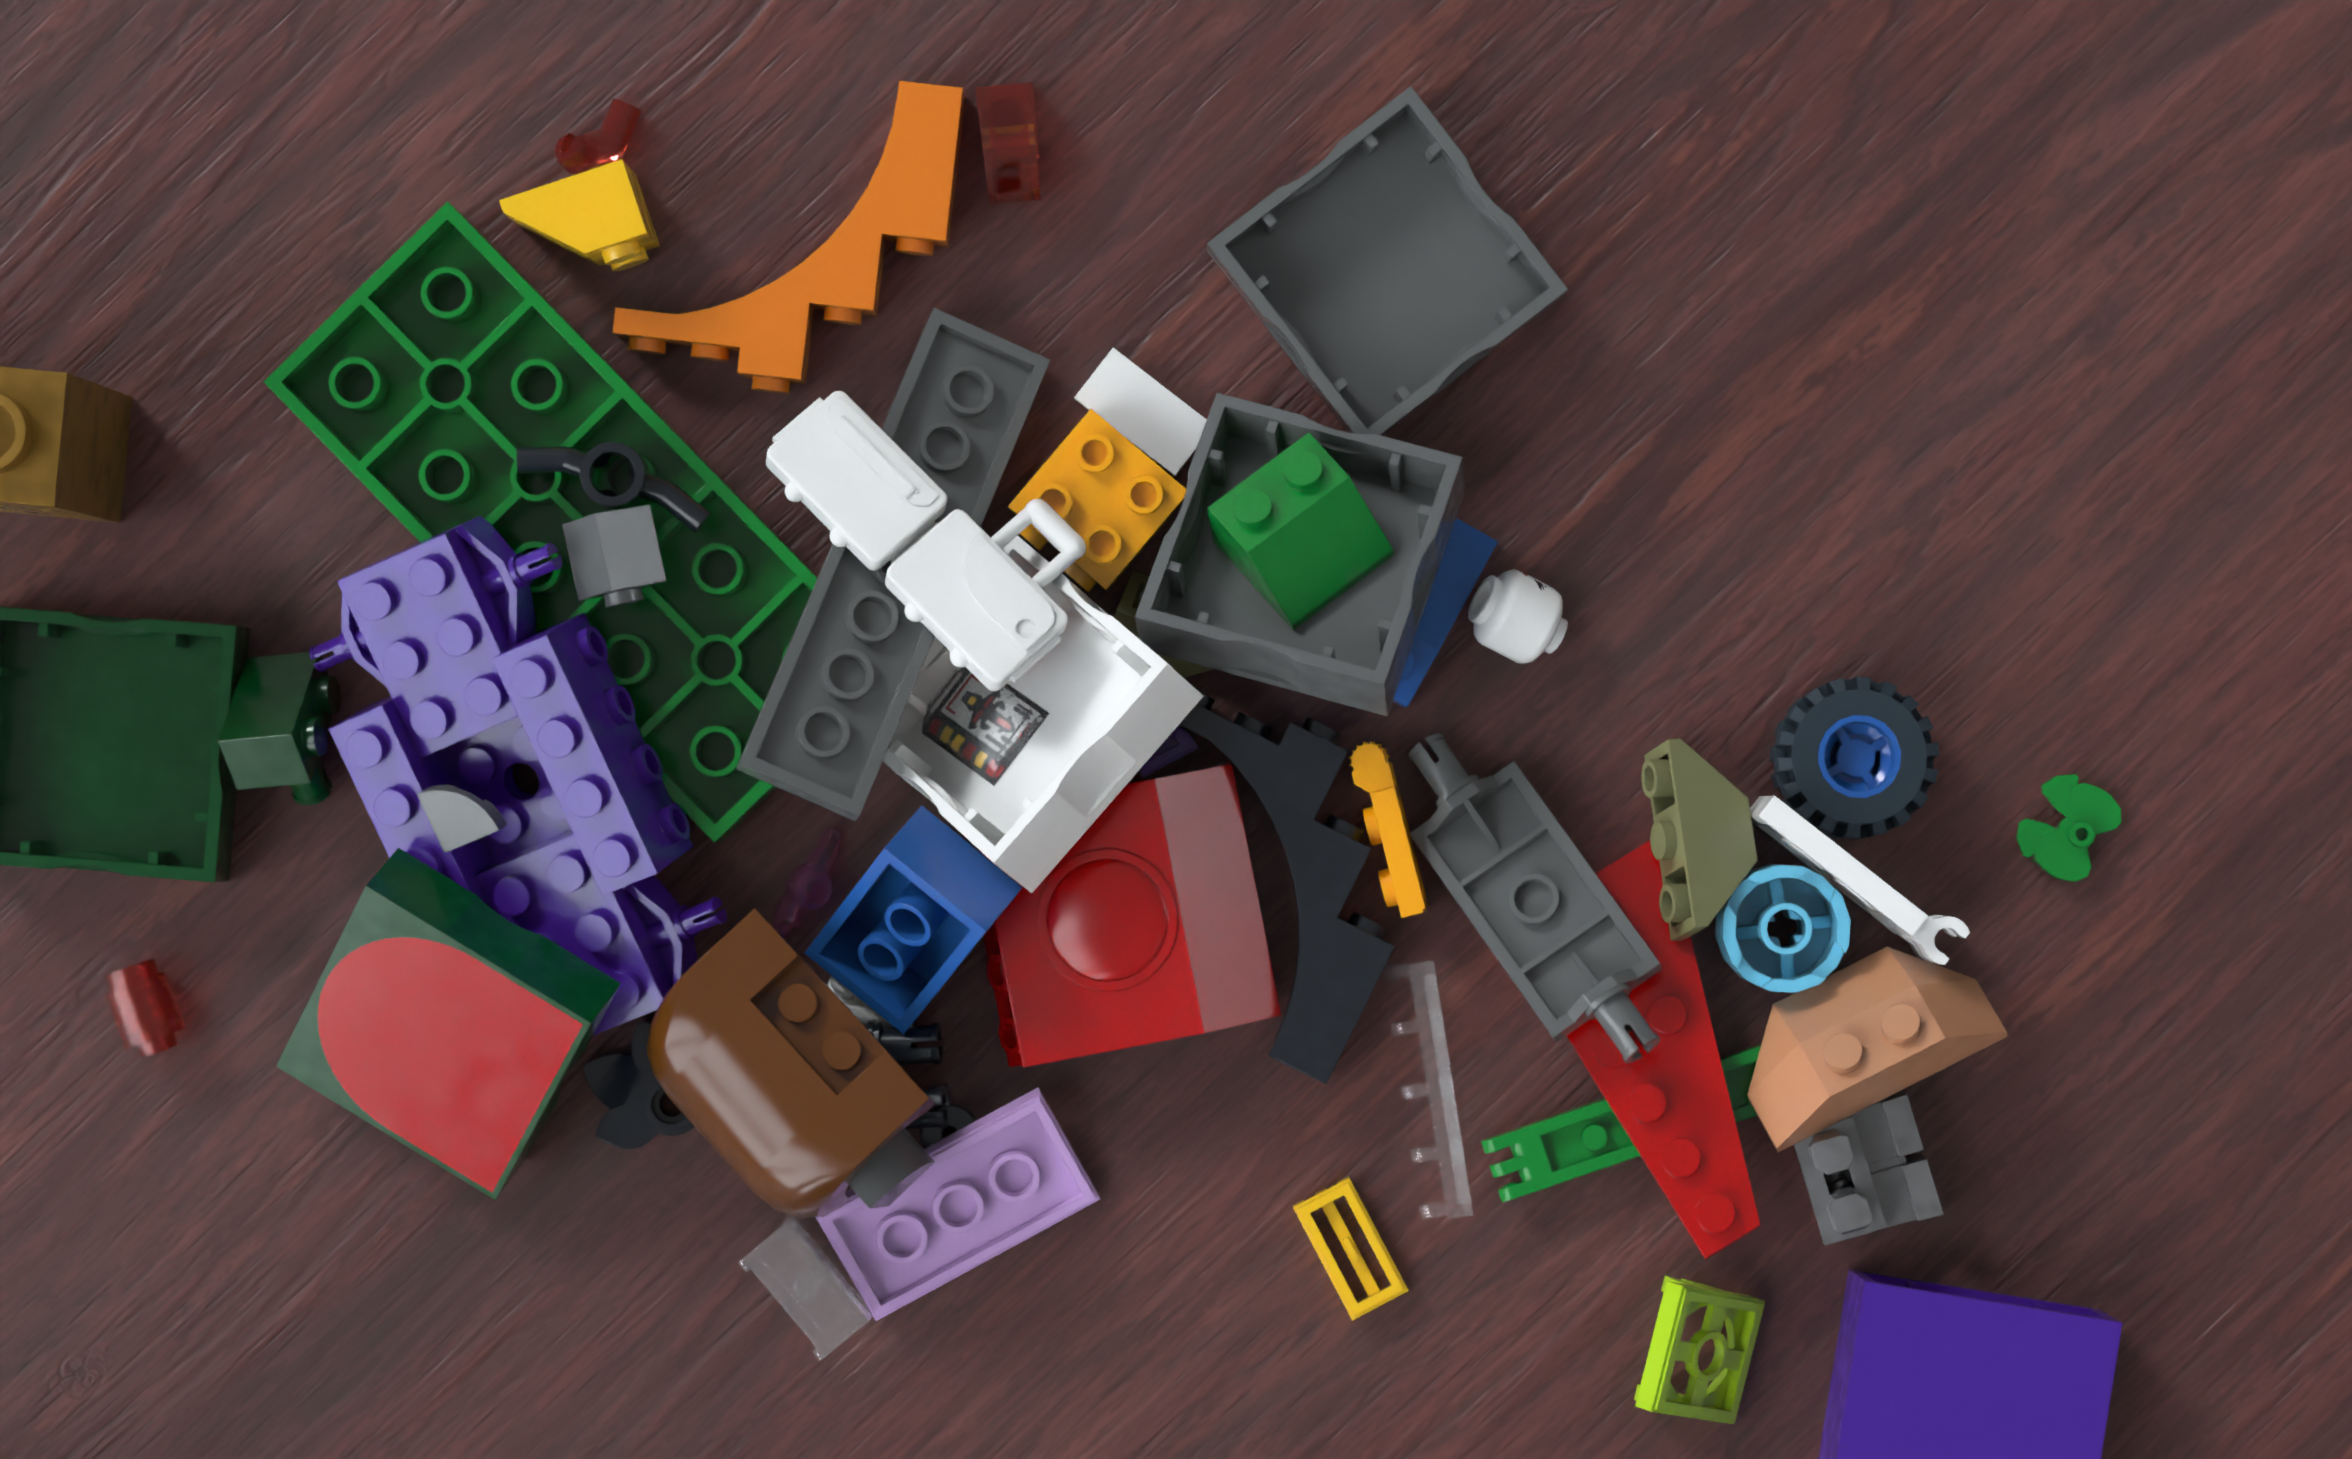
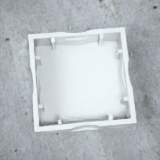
(1106, 718)

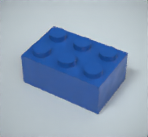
(912, 919)

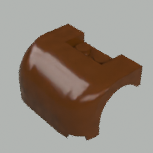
(778, 1071)

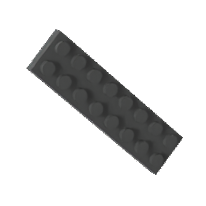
(853, 644)

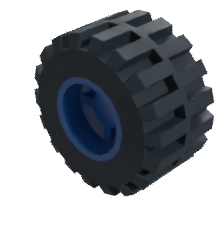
(1854, 758)

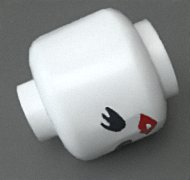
(1517, 616)

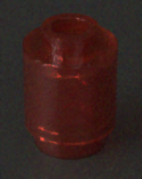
(144, 1008)

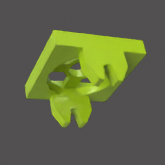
(1730, 1359)

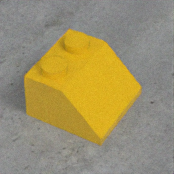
(591, 215)

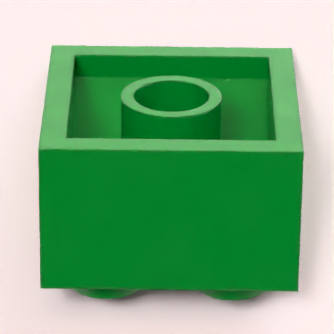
(1299, 531)

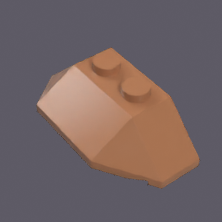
(1864, 1040)

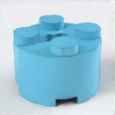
(1811, 951)

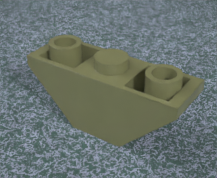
(1697, 835)

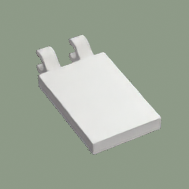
(1855, 879)

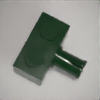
(281, 726)

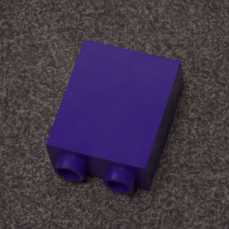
(1966, 1374)

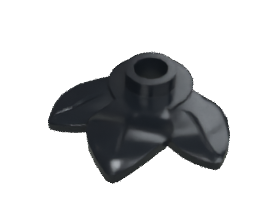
(633, 1095)

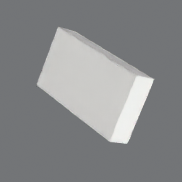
(1143, 411)

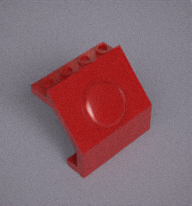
(1136, 929)

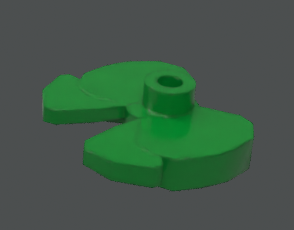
(2064, 849)

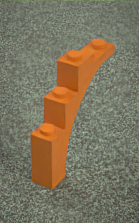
(904, 203)

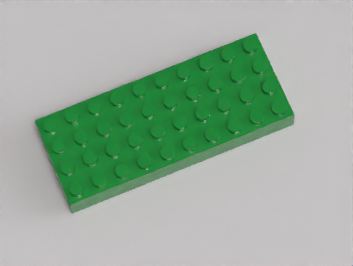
(429, 395)

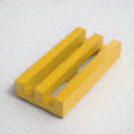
(1325, 1200)

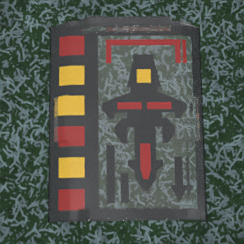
(981, 725)

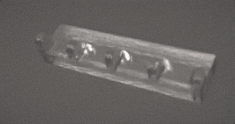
(1437, 1087)

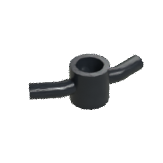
(586, 467)

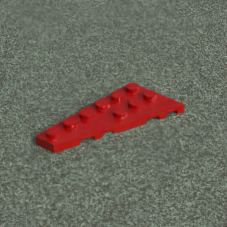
(1676, 1094)

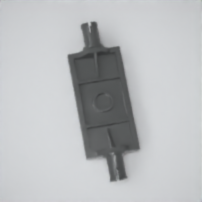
(1534, 900)

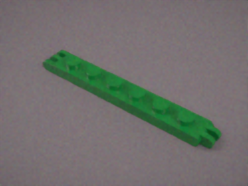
(1591, 1137)

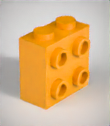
(1106, 495)

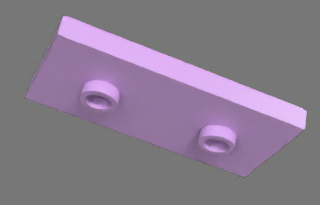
(977, 1199)

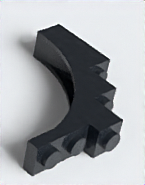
(1335, 958)

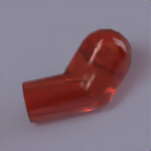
(602, 145)

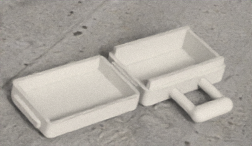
(942, 572)

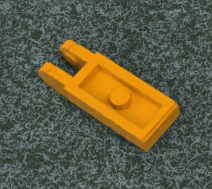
(1388, 825)

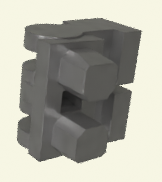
(1861, 1172)

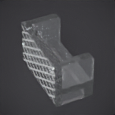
(807, 1287)

